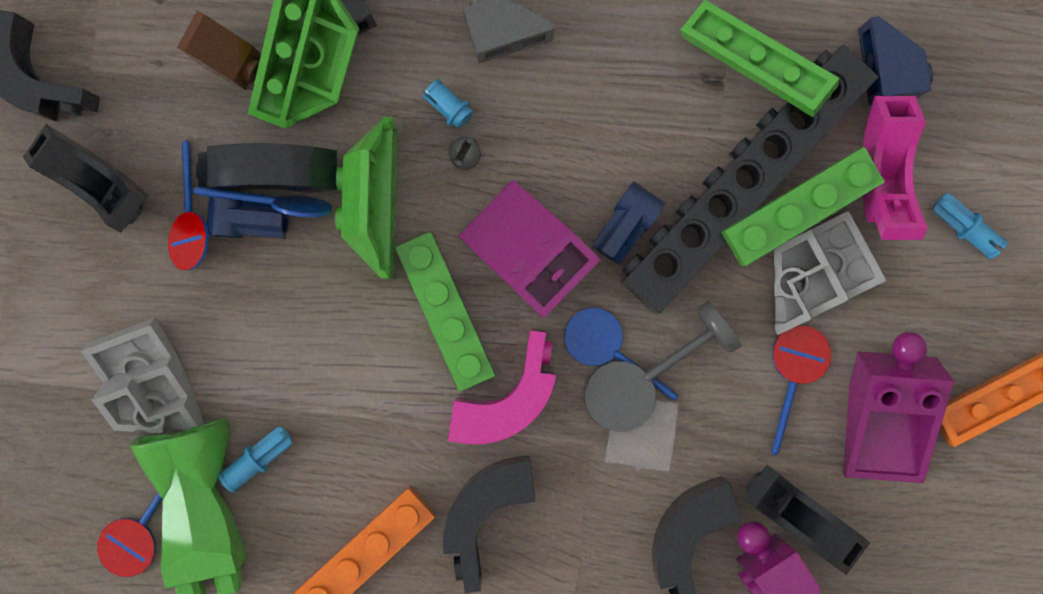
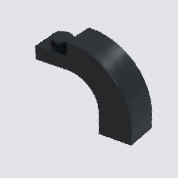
(20, 83)
(267, 167)
(87, 176)
(488, 490)
(805, 519)
(684, 525)

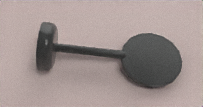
(623, 394)

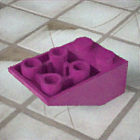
(529, 248)

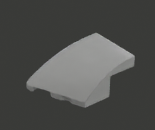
(821, 271)
(142, 381)

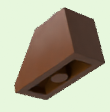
(220, 51)

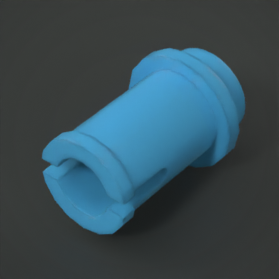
(448, 104)

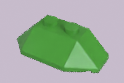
(302, 60)
(370, 197)

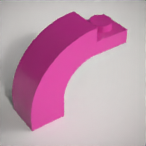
(891, 141)
(499, 419)

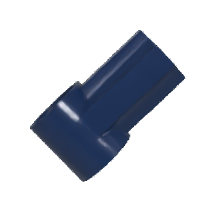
(632, 216)
(238, 218)

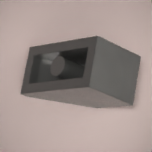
(504, 28)

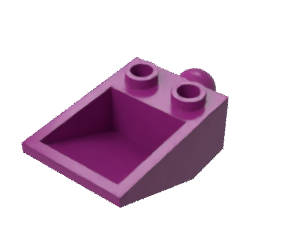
(895, 412)
(771, 564)

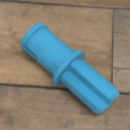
(969, 225)
(255, 459)

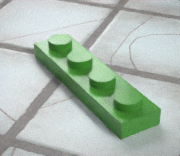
(760, 58)
(802, 206)
(445, 311)

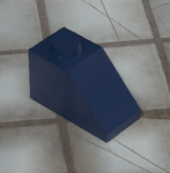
(895, 60)

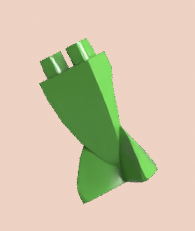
(197, 525)

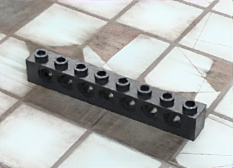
(766, 175)

